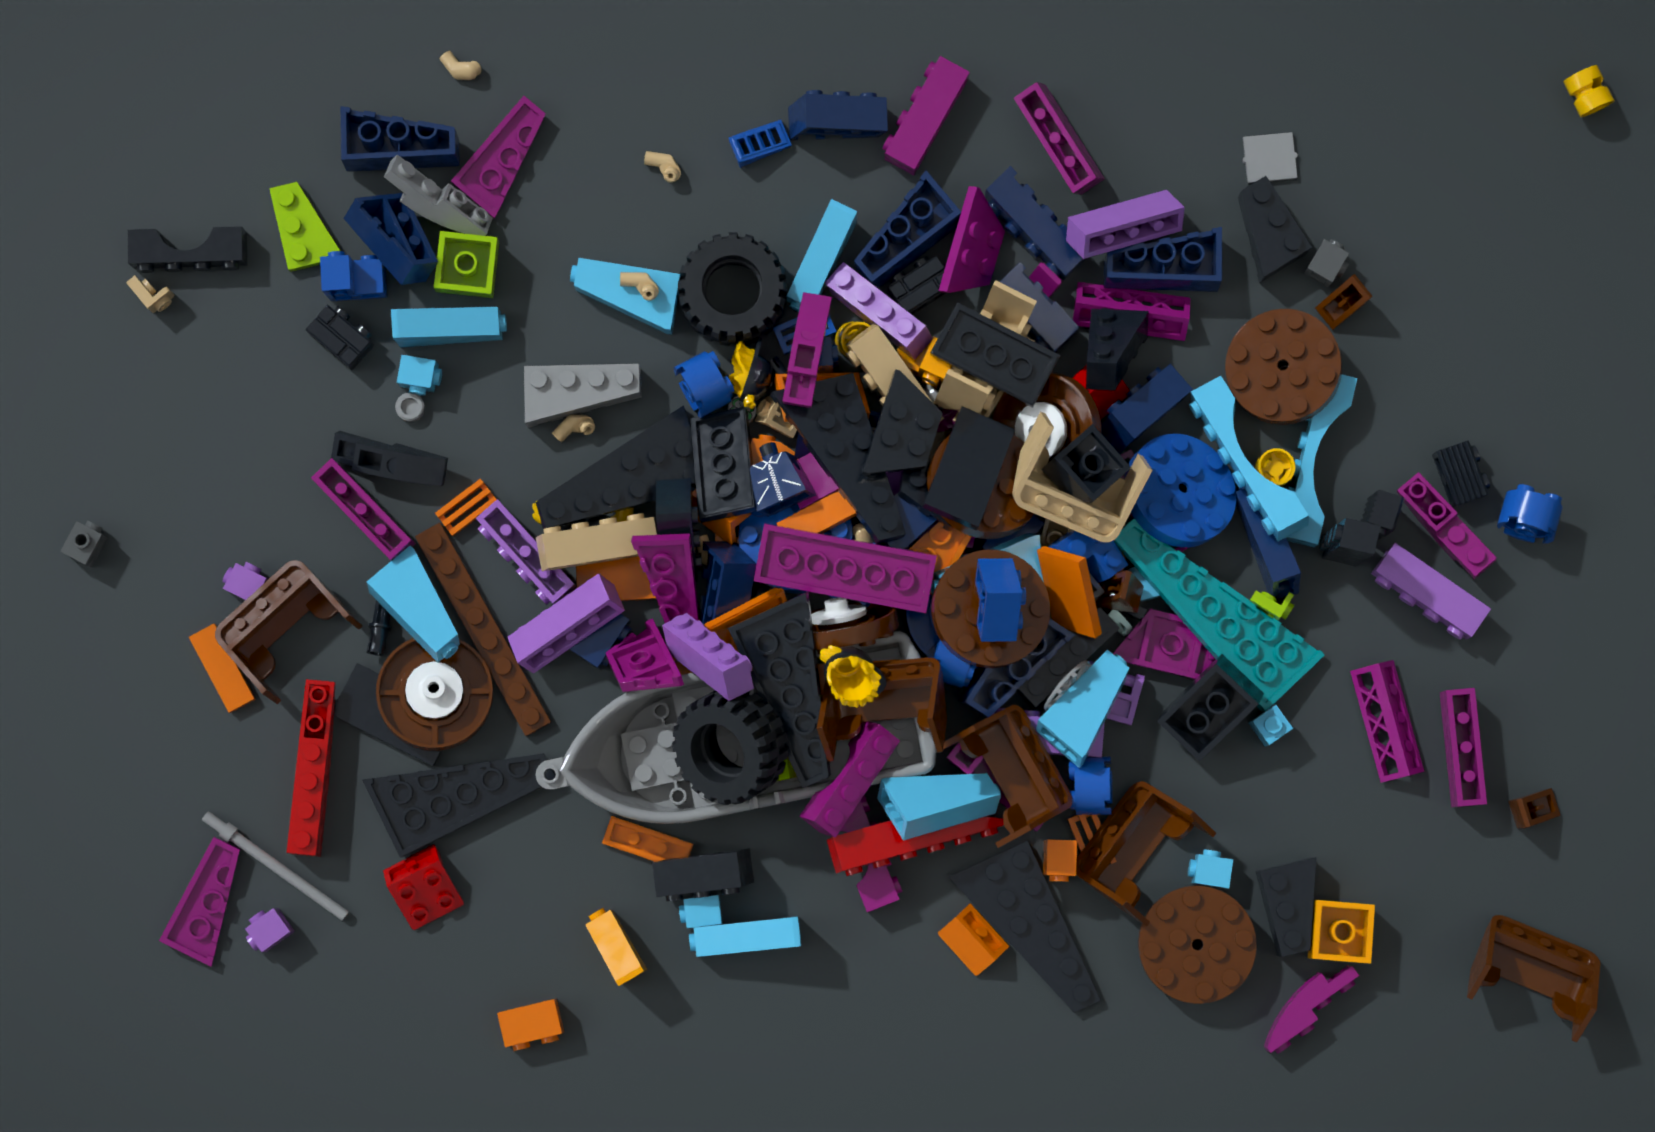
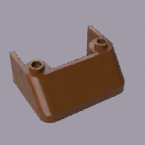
(269, 614)
(911, 691)
(1019, 767)
(1131, 837)
(1541, 964)

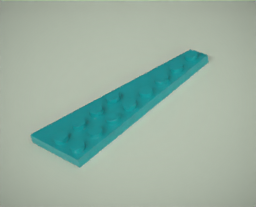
(1221, 616)

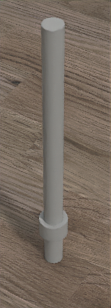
(230, 833)

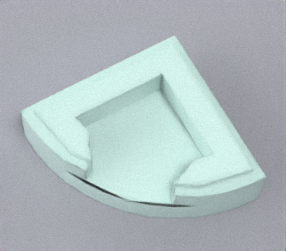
(1125, 627)

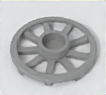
(1066, 682)

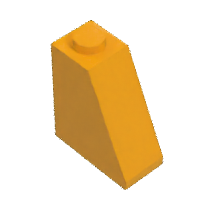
(615, 946)

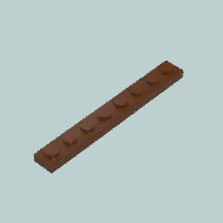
(483, 629)

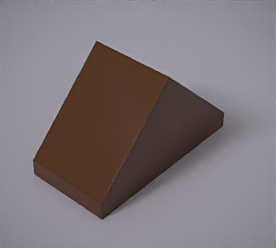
(1344, 302)
(1121, 592)
(1534, 808)

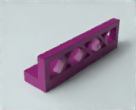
(1162, 320)
(1396, 720)

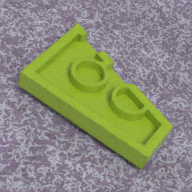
(300, 228)

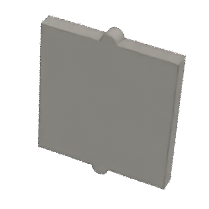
(1270, 157)

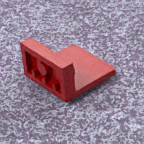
(422, 887)

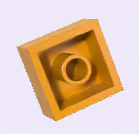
(1342, 931)

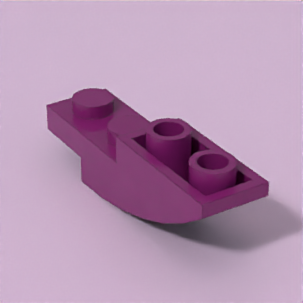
(806, 350)
(1445, 527)
(1297, 1013)

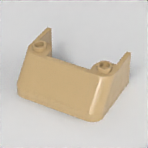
(961, 389)
(1039, 495)

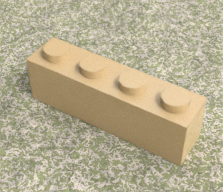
(878, 360)
(591, 544)

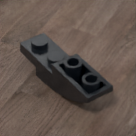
(389, 461)

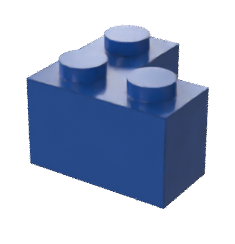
(351, 278)
(1102, 557)
(999, 599)

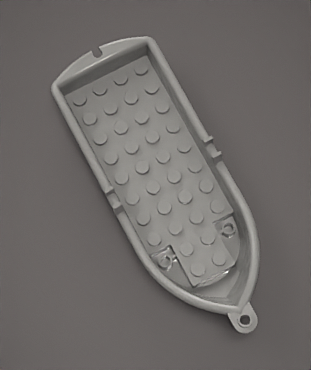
(630, 769)

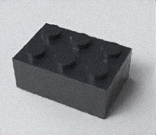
(1210, 707)

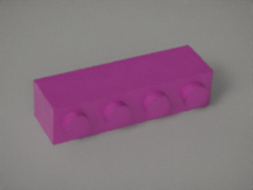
(926, 116)
(1059, 138)
(362, 509)
(1463, 747)

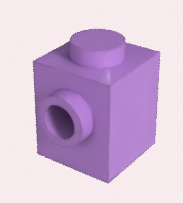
(243, 580)
(268, 929)

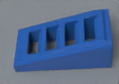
(746, 137)

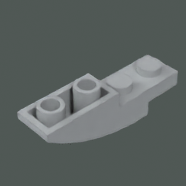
(443, 206)

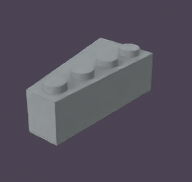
(574, 389)

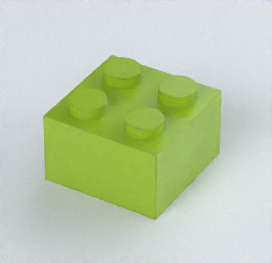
(466, 264)

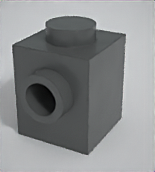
(1327, 262)
(84, 543)

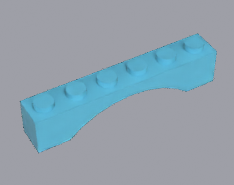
(1304, 467)
(1278, 506)

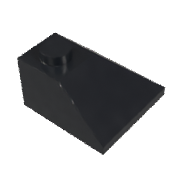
(1086, 466)

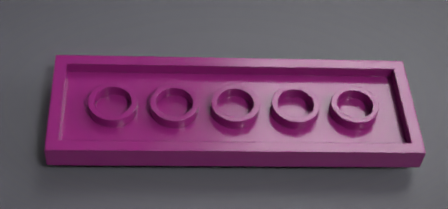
(845, 568)

